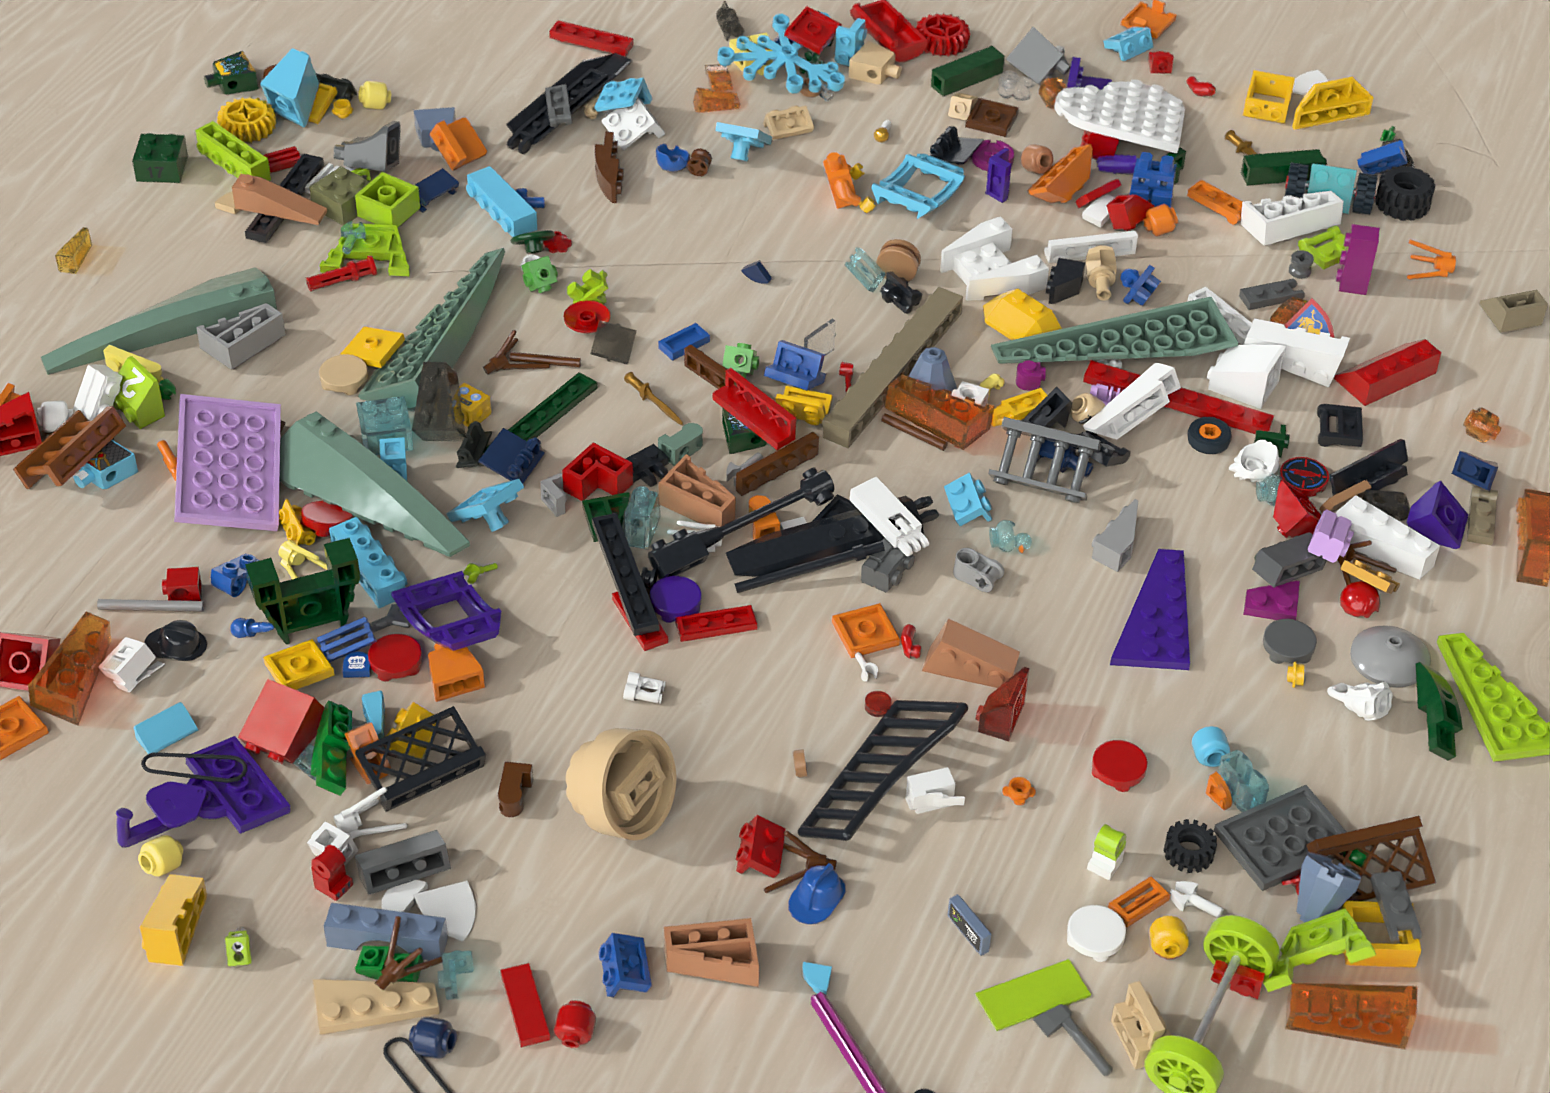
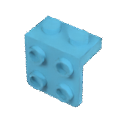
(623, 94)

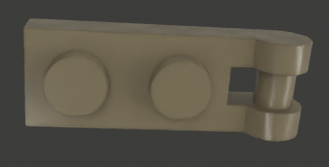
(1482, 516)

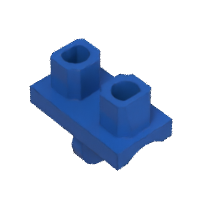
(1131, 279)

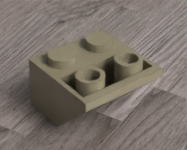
(1516, 310)

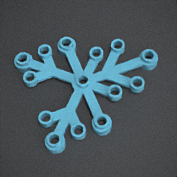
(784, 54)

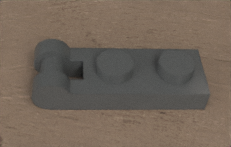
(558, 105)

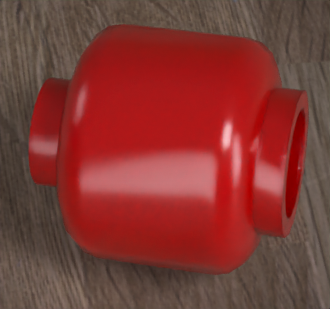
(575, 1024)

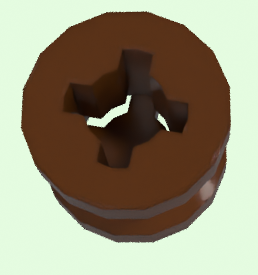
(699, 162)

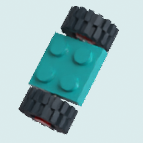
(1333, 179)

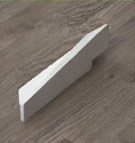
(1136, 402)

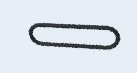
(423, 1061)

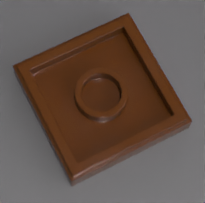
(992, 117)

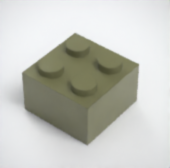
(338, 194)

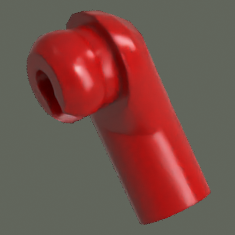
(1200, 88)

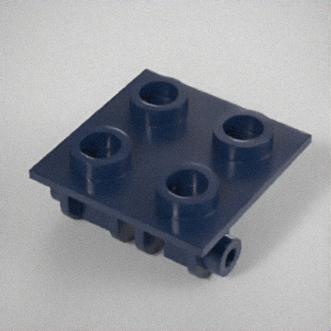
(512, 456)

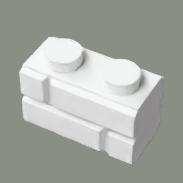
(97, 390)

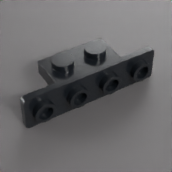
(1378, 468)

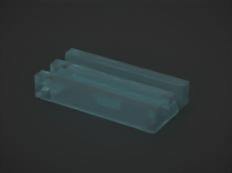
(855, 260)

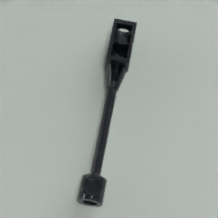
(691, 548)

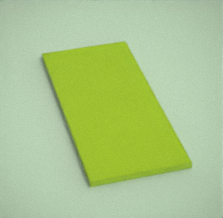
(1032, 994)

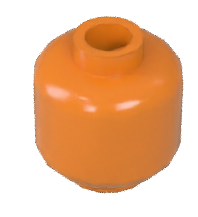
(1160, 220)

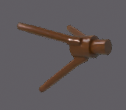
(500, 361)
(1350, 555)
(812, 859)
(394, 970)

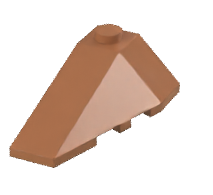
(271, 199)

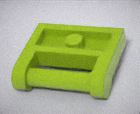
(1327, 254)

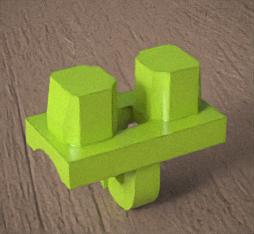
(594, 282)

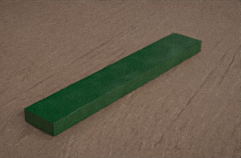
(553, 407)

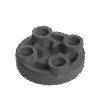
(1289, 641)

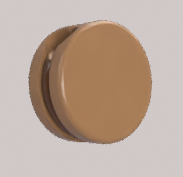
(900, 258)

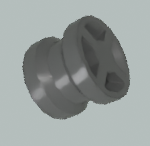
(1301, 264)

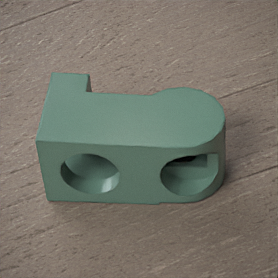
(684, 442)

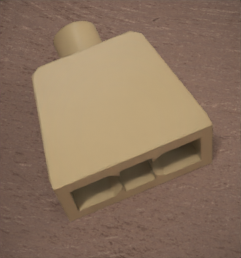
(873, 64)

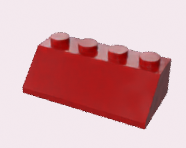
(1390, 371)

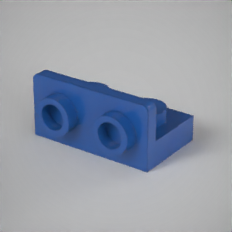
(624, 964)

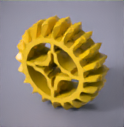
(247, 119)

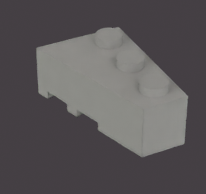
(242, 336)

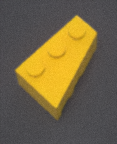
(173, 919)

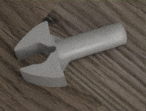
(732, 469)

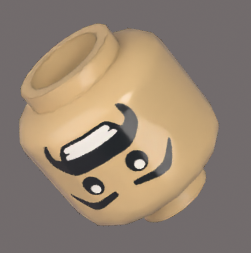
(1085, 407)

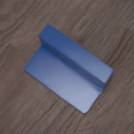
(1383, 158)

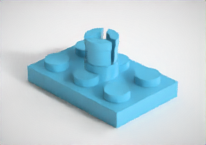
(742, 139)
(487, 504)

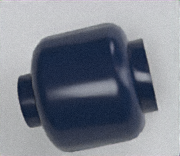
(432, 1037)

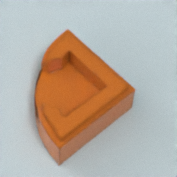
(1219, 791)

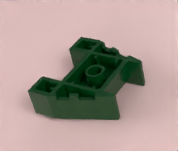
(310, 598)

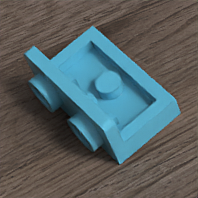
(849, 41)
(968, 499)

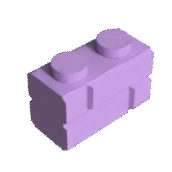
(1331, 536)

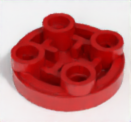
(322, 516)
(395, 657)
(1119, 764)

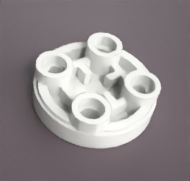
(1096, 932)

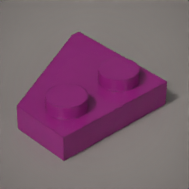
(1273, 602)

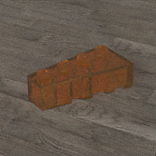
(938, 411)
(1533, 538)
(71, 671)
(1354, 1012)

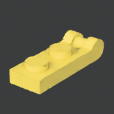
(116, 358)

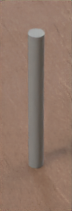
(150, 605)

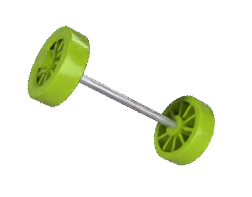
(1184, 1064)

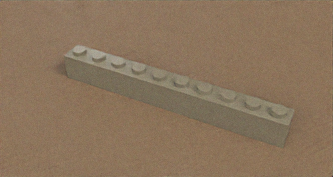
(898, 358)

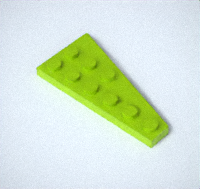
(1498, 708)

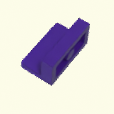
(999, 176)

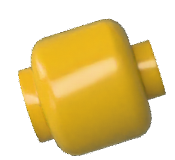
(1169, 937)

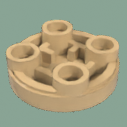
(343, 374)

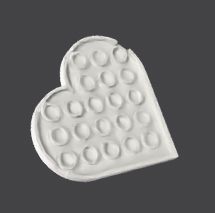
(1126, 112)

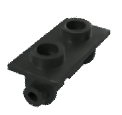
(344, 86)
(473, 446)

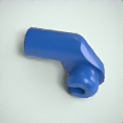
(534, 202)

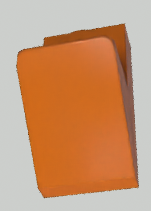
(359, 738)

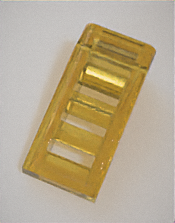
(74, 252)

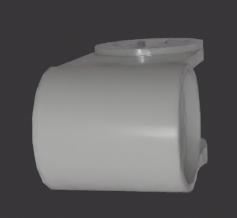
(975, 569)

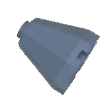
(934, 369)
(1324, 886)

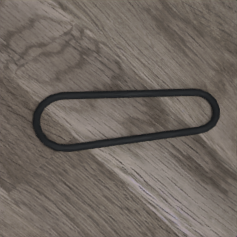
(184, 755)

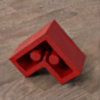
(597, 469)

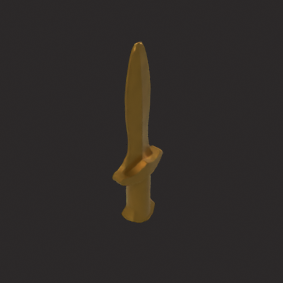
(1242, 146)
(646, 393)

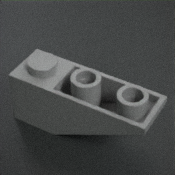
(1116, 543)

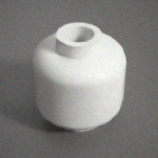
(52, 415)

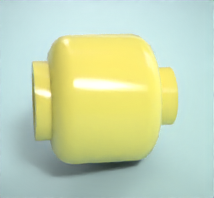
(374, 95)
(160, 855)

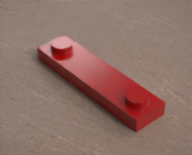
(591, 38)

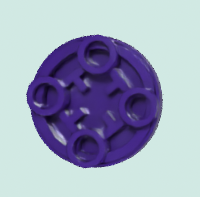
(675, 597)

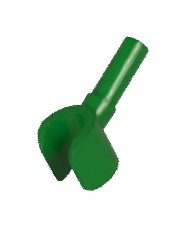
(1388, 135)

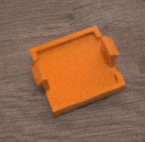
(1149, 18)

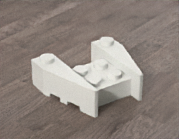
(985, 269)

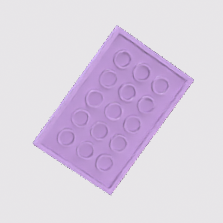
(228, 463)

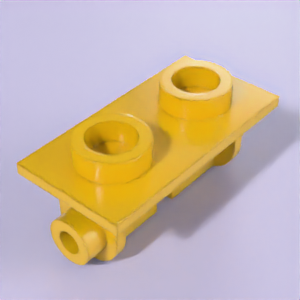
(291, 521)

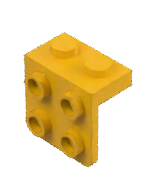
(805, 404)

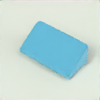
(165, 728)

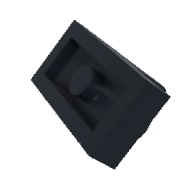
(1051, 409)

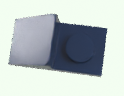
(1475, 470)

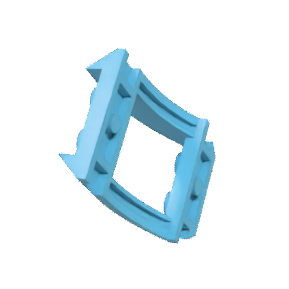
(892, 186)

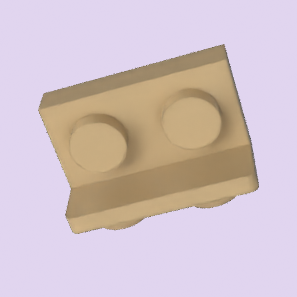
(788, 122)

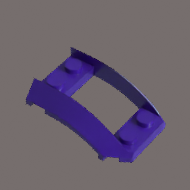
(478, 627)

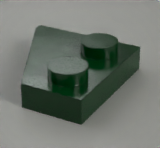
(604, 506)

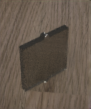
(613, 342)

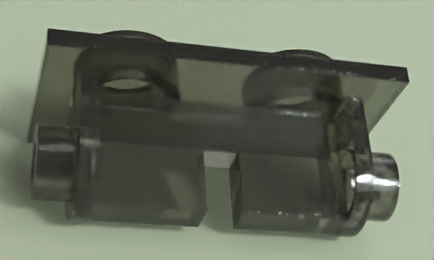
(729, 22)

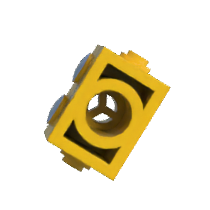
(474, 404)

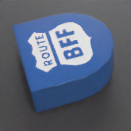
(356, 665)

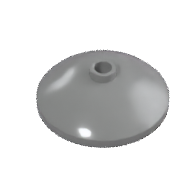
(1388, 655)

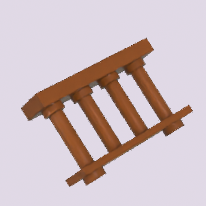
(69, 447)

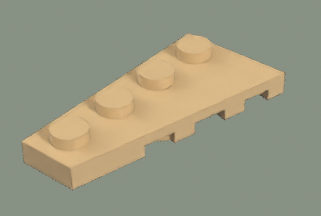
(360, 1004)

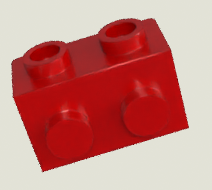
(761, 847)

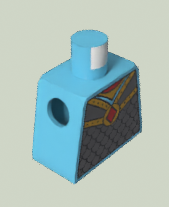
(107, 467)

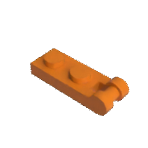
(1216, 200)

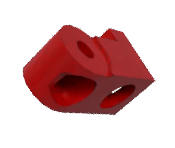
(330, 873)

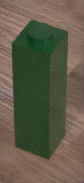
(967, 71)
(1274, 167)

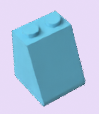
(292, 87)

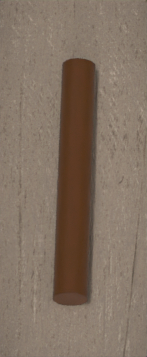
(545, 359)
(914, 431)

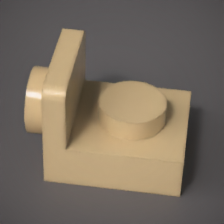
(961, 105)

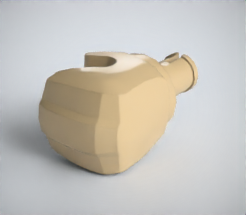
(1101, 270)

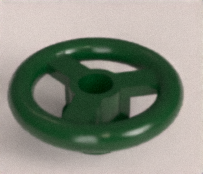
(533, 240)

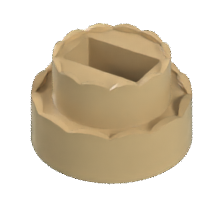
(623, 782)

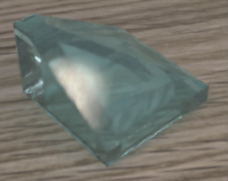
(304, 760)

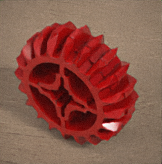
(944, 34)

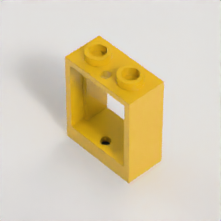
(1261, 84)
(1387, 955)

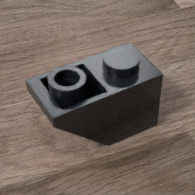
(1066, 280)

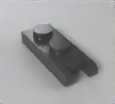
(1270, 294)
(1395, 904)

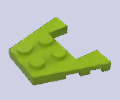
(381, 243)
(1317, 939)

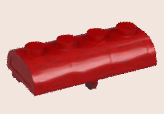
(890, 29)

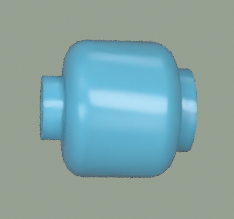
(1210, 745)

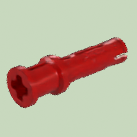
(352, 271)

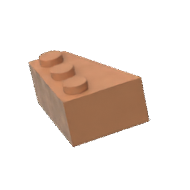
(695, 495)
(970, 656)
(713, 951)

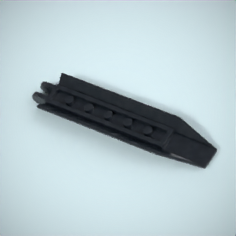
(582, 84)
(815, 540)

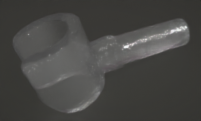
(827, 92)

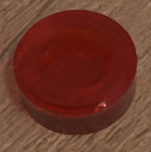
(877, 703)

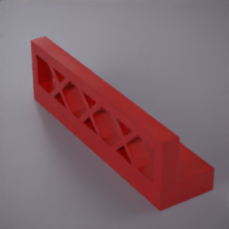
(754, 412)

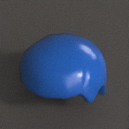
(673, 159)

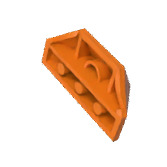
(1064, 176)

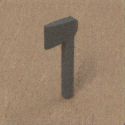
(1060, 1016)

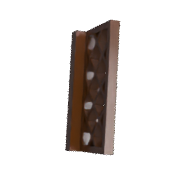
(1374, 836)

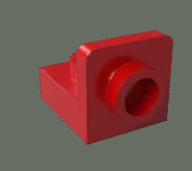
(1160, 62)

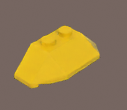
(1332, 102)
(1019, 315)

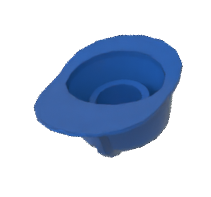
(816, 895)

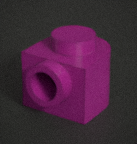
(1029, 375)

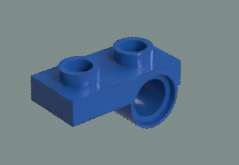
(232, 575)

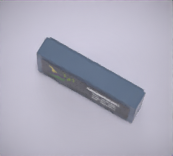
(969, 924)

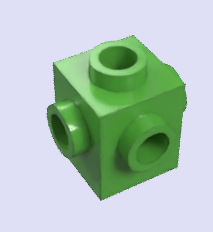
(539, 274)
(733, 355)

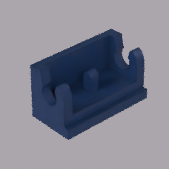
(435, 186)

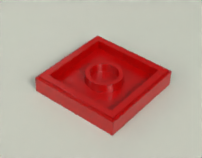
(812, 30)

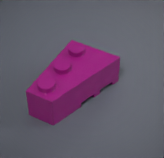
(1357, 259)

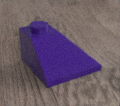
(1439, 517)

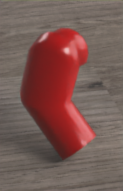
(907, 636)

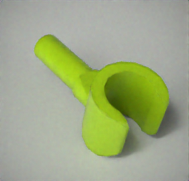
(474, 571)

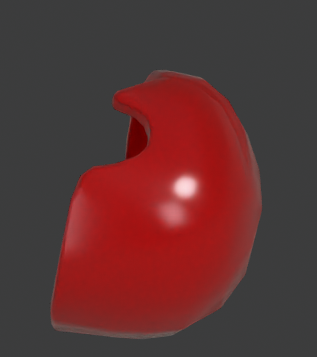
(1360, 599)

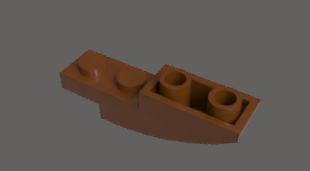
(608, 168)

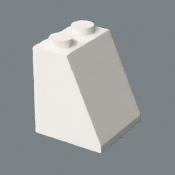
(1247, 373)

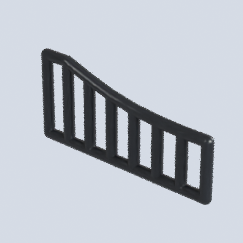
(885, 780)

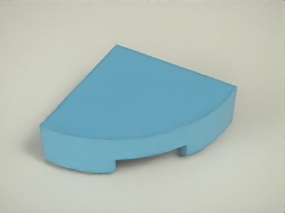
(817, 976)

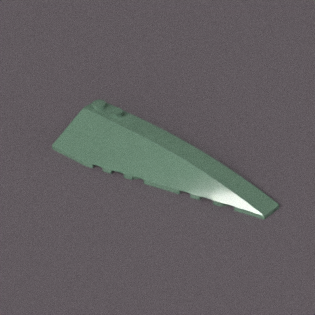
(169, 319)
(1161, 332)
(439, 335)
(347, 474)

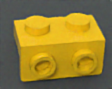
(408, 717)

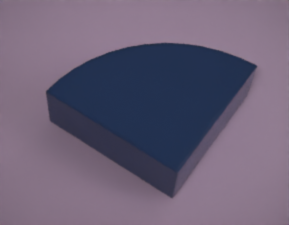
(757, 272)

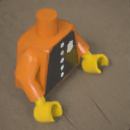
(840, 180)

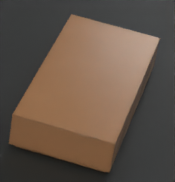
(1340, 499)

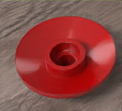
(585, 316)

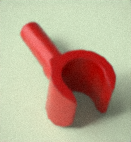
(846, 370)

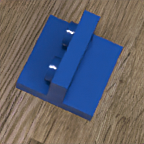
(796, 366)

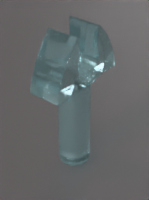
(346, 231)

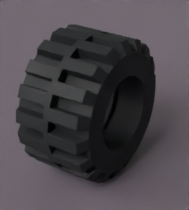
(1405, 193)

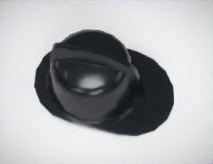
(177, 641)

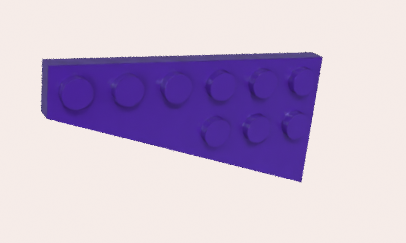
(1158, 621)

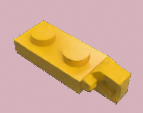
(1017, 406)

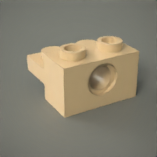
(1138, 1023)

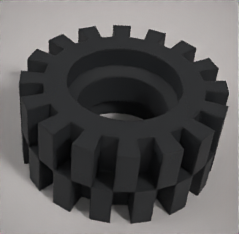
(1190, 858)

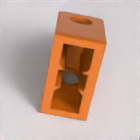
(454, 672)

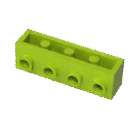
(231, 152)

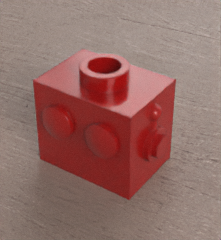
(1101, 144)

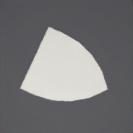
(1307, 80)
(453, 903)

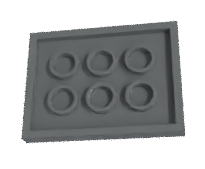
(1274, 835)

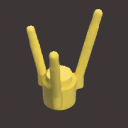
(295, 555)

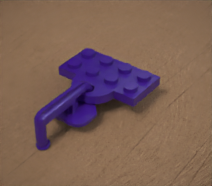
(244, 802)

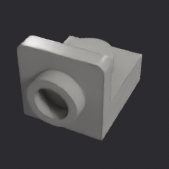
(553, 494)

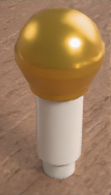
(881, 134)

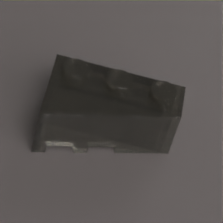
(438, 404)

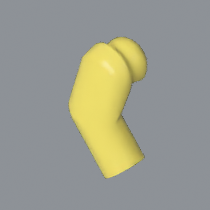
(993, 380)

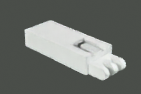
(879, 505)

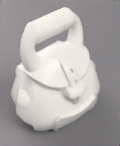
(1364, 699)

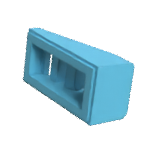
(374, 711)

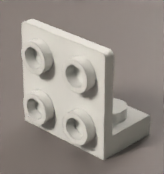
(632, 123)

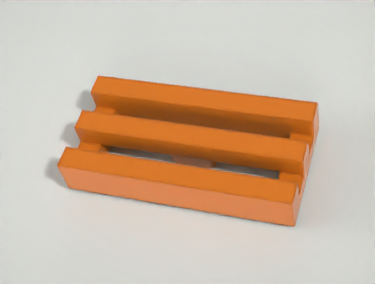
(1127, 913)

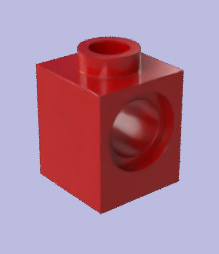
(183, 584)

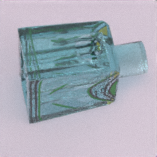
(646, 507)

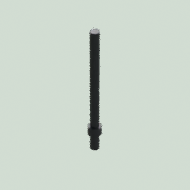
(857, 553)

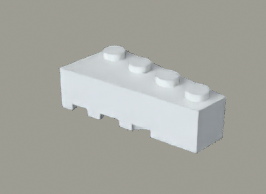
(1291, 217)
(1305, 354)
(1390, 539)

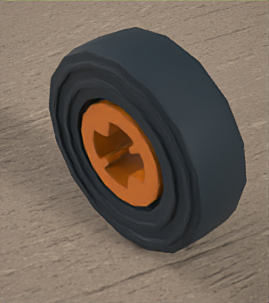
(1209, 435)

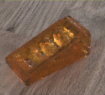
(714, 100)

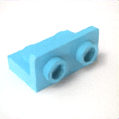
(1130, 42)

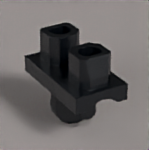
(898, 292)

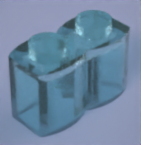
(1245, 784)

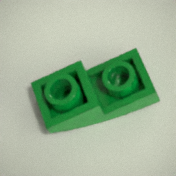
(372, 962)

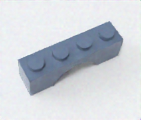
(352, 925)

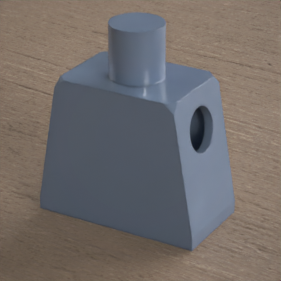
(427, 119)

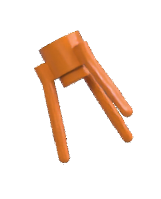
(1444, 263)

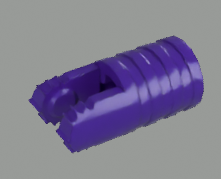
(1117, 164)

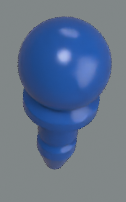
(248, 627)

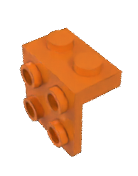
(458, 142)

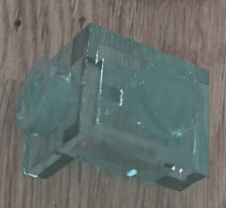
(454, 963)

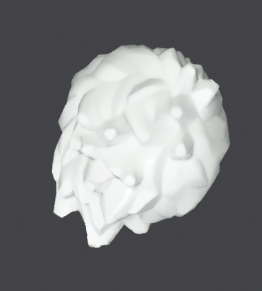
(1256, 461)

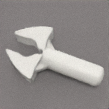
(1192, 898)

